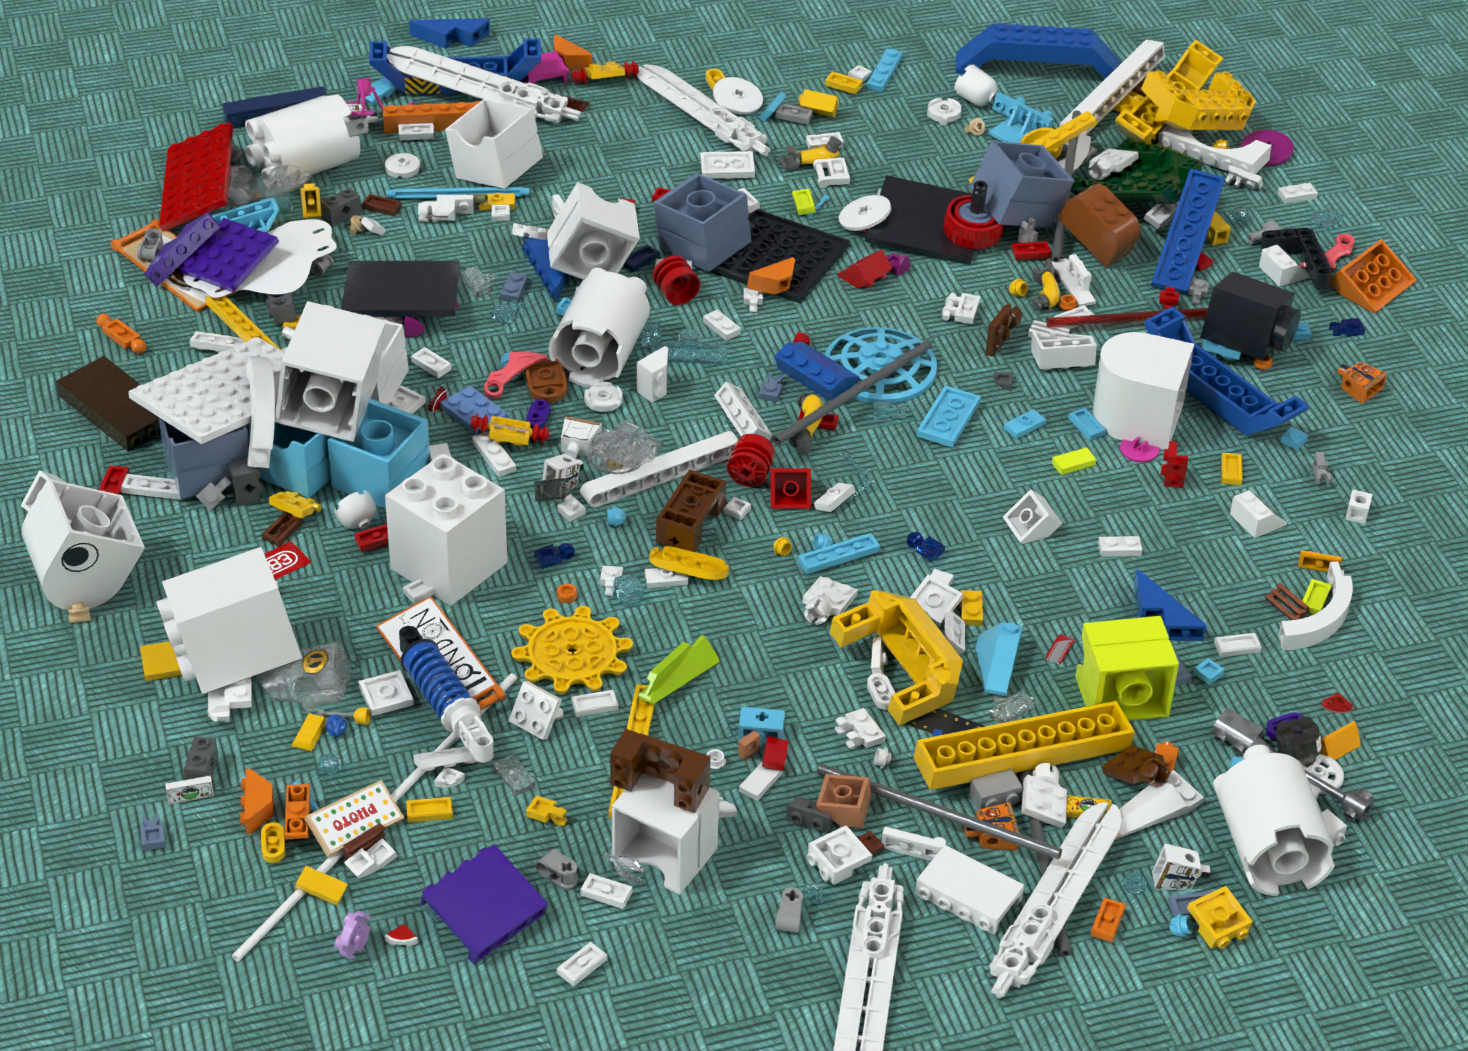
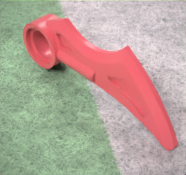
(1339, 250)
(517, 362)

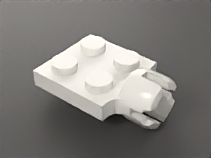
(1111, 161)
(827, 599)
(1044, 796)

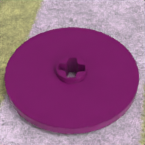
(1280, 145)

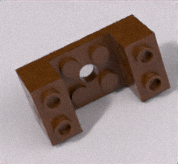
(688, 507)
(644, 754)

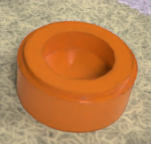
(566, 593)

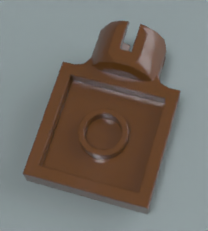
(1000, 328)
(1138, 765)

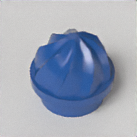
(336, 725)

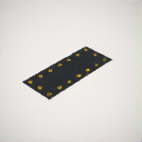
(943, 721)

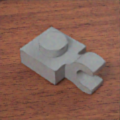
(1027, 232)
(1198, 289)
(1320, 468)
(212, 495)

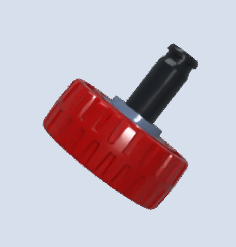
(969, 221)

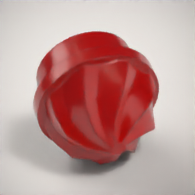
(802, 337)

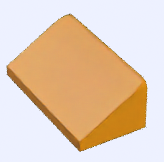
(1316, 561)
(1341, 741)

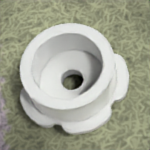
(882, 757)
(717, 759)

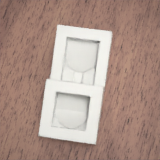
(368, 862)

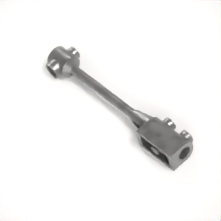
(1245, 734)

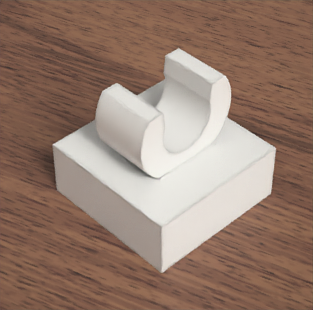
(571, 508)

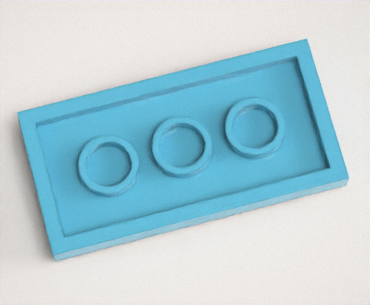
(948, 416)

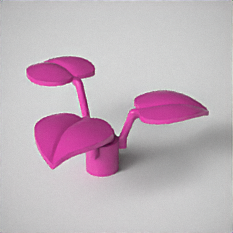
(364, 89)

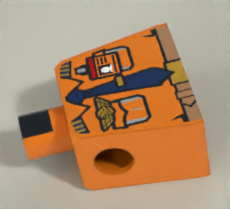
(1362, 381)
(999, 815)

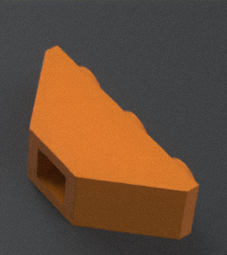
(572, 55)
(772, 278)
(257, 801)
(296, 810)

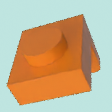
(1169, 753)

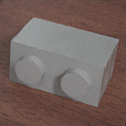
(995, 789)

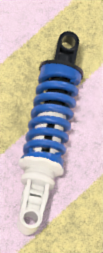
(445, 692)

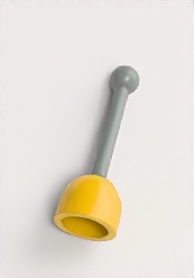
(360, 715)

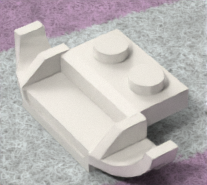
(229, 697)

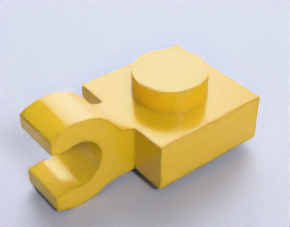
(543, 809)

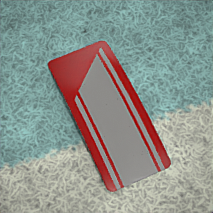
(1059, 649)

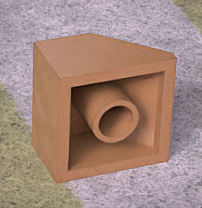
(845, 799)

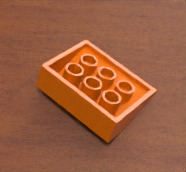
(1373, 277)

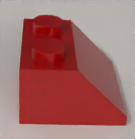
(866, 270)
(790, 488)

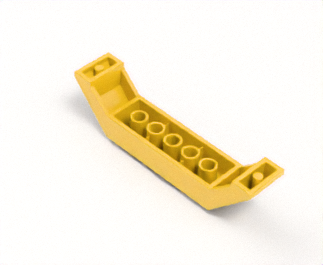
(1189, 73)

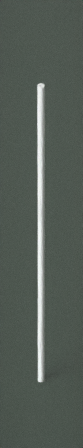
(328, 864)

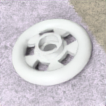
(1333, 769)

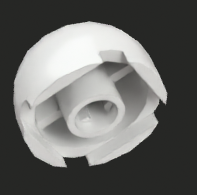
(356, 510)

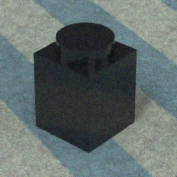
(1250, 316)

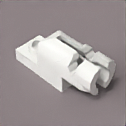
(445, 208)
(1161, 214)

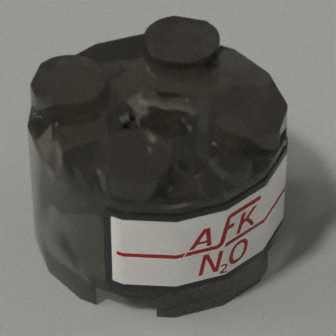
(1299, 739)

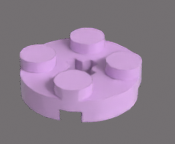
(354, 934)

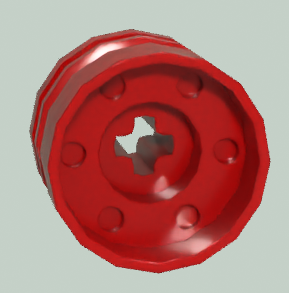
(676, 280)
(751, 460)

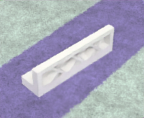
(741, 411)

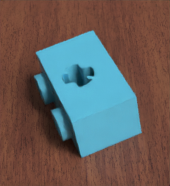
(763, 721)

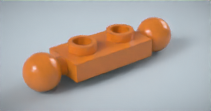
(121, 333)

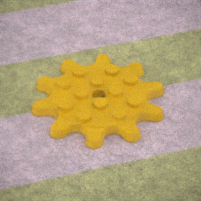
(550, 646)

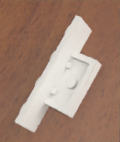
(1075, 279)

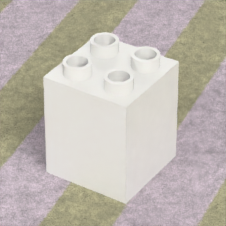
(329, 371)
(447, 528)
(227, 621)

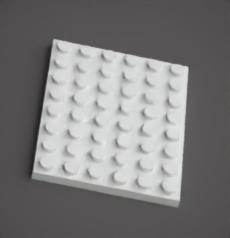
(210, 394)

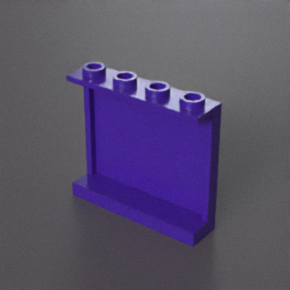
(485, 902)

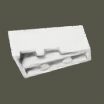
(1063, 351)

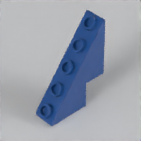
(446, 31)
(538, 255)
(1178, 621)

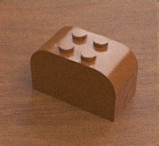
(1101, 224)

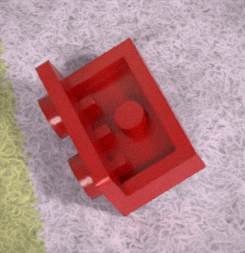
(1174, 468)

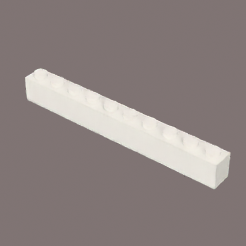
(1121, 81)

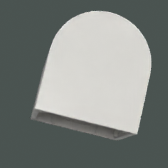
(1142, 387)

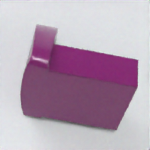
(899, 263)
(412, 327)

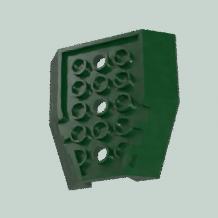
(1153, 178)

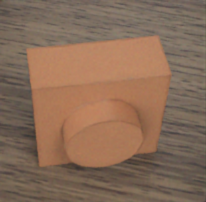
(748, 745)

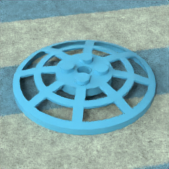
(878, 354)

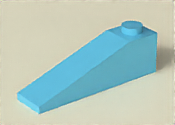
(997, 656)

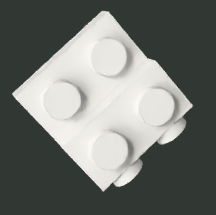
(837, 855)

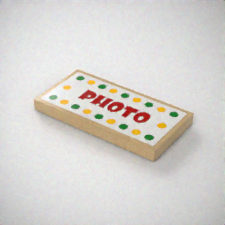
(353, 816)

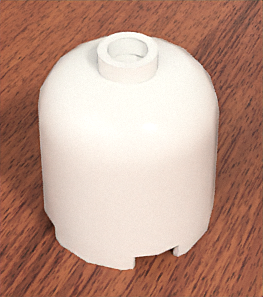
(976, 86)

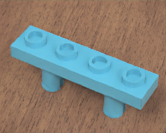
(1005, 106)

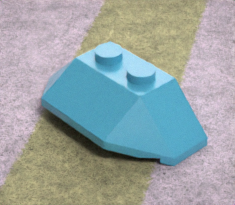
(255, 215)

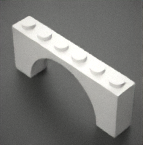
(1248, 158)

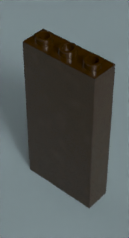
(102, 397)

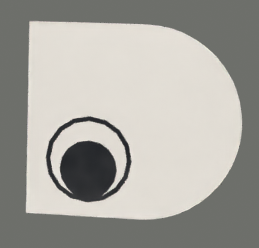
(80, 543)

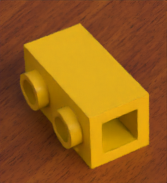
(820, 103)
(1218, 230)

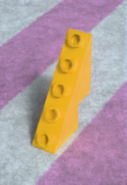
(310, 201)

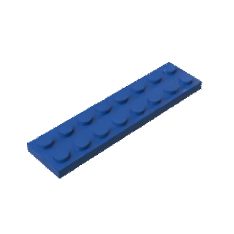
(1188, 231)

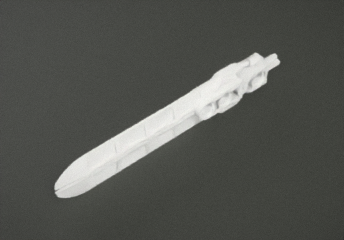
(480, 82)
(711, 114)
(1040, 921)
(874, 946)

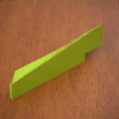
(678, 669)

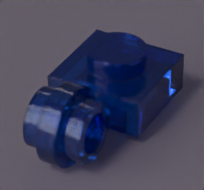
(928, 548)
(550, 556)

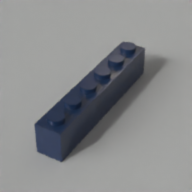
(242, 110)

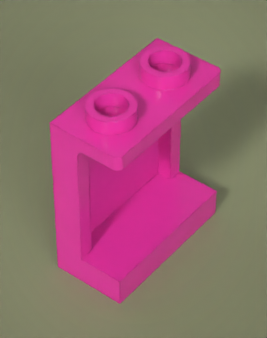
(549, 67)

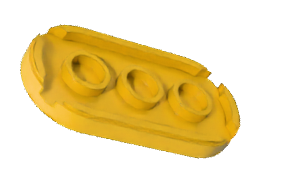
(689, 563)

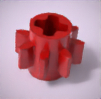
(1169, 297)

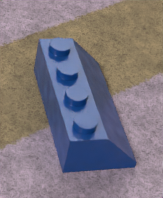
(815, 370)

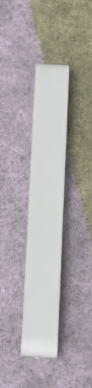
(662, 469)

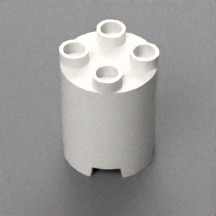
(303, 136)
(600, 327)
(1275, 821)

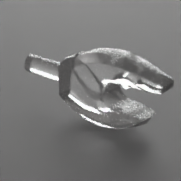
(624, 865)

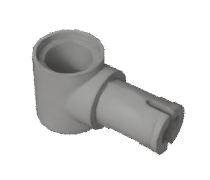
(1255, 237)

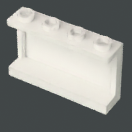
(968, 889)

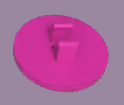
(1138, 451)

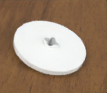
(738, 95)
(865, 212)

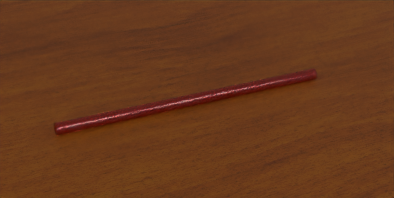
(1117, 317)

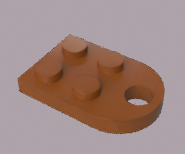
(546, 378)

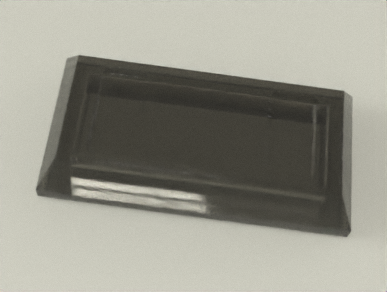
(550, 489)

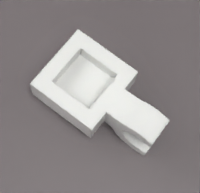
(752, 298)
(607, 578)

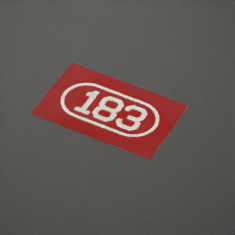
(285, 559)

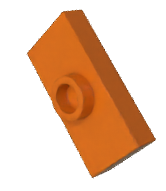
(1108, 920)

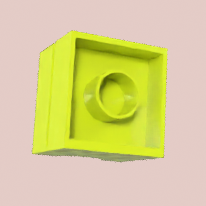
(1130, 665)

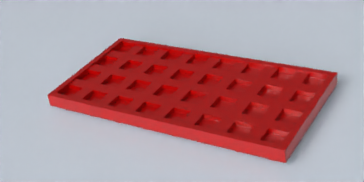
(196, 176)

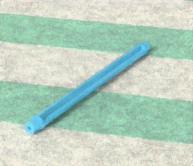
(433, 192)

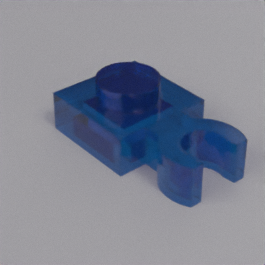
(1349, 327)

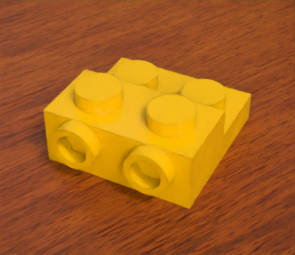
(1220, 918)

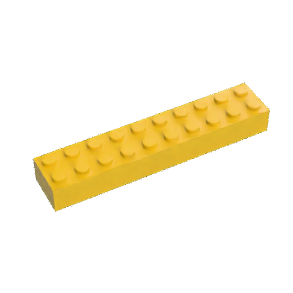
(1023, 744)

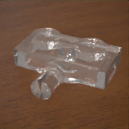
(477, 282)
(1011, 707)

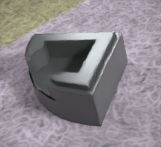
(1003, 380)

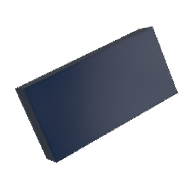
(641, 258)

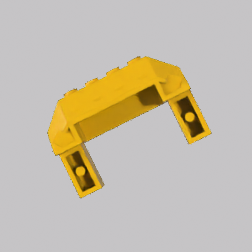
(1220, 107)
(913, 642)

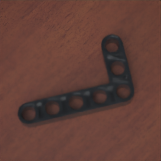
(1306, 244)

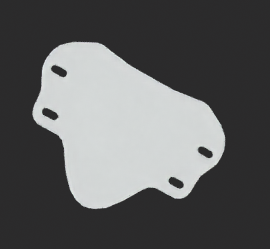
(288, 262)

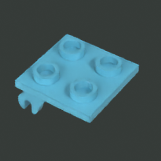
(1010, 129)

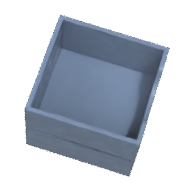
(1023, 183)
(702, 221)
(199, 464)

